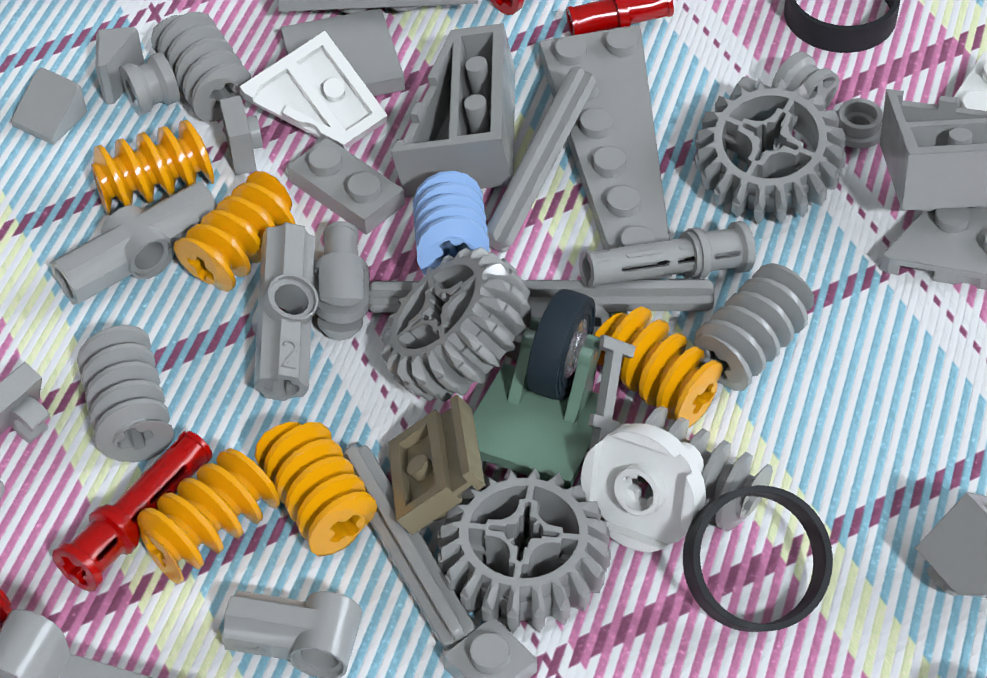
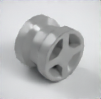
(802, 69)
(150, 83)

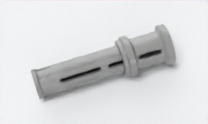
(693, 254)

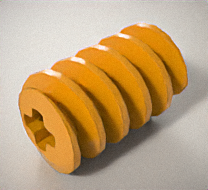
(150, 165)
(234, 231)
(661, 367)
(316, 484)
(203, 510)

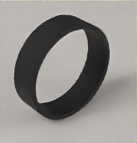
(839, 37)
(819, 543)

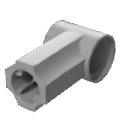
(310, 633)

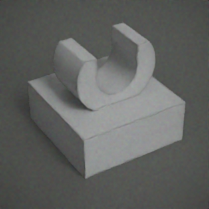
(21, 404)

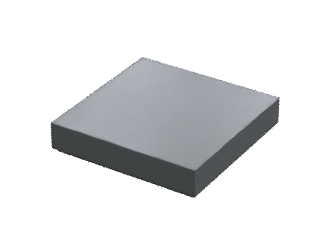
(362, 41)

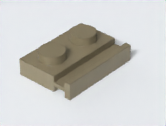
(434, 465)

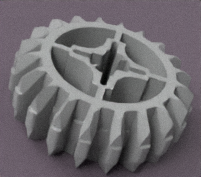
(780, 177)
(455, 324)
(558, 567)

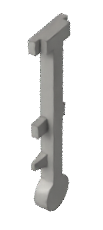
(602, 420)

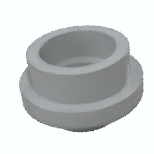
(860, 122)

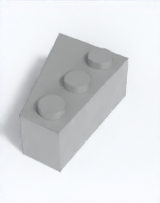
(464, 114)
(935, 153)

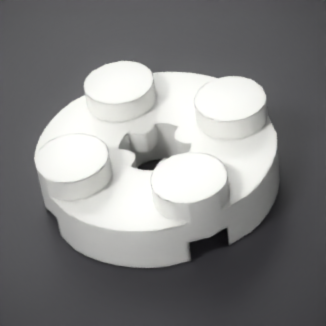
(669, 468)

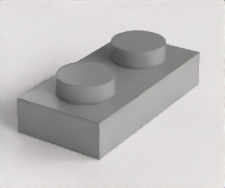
(346, 185)

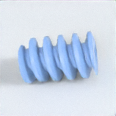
(448, 218)

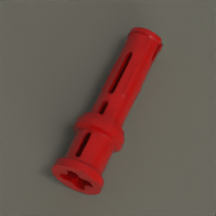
(114, 527)

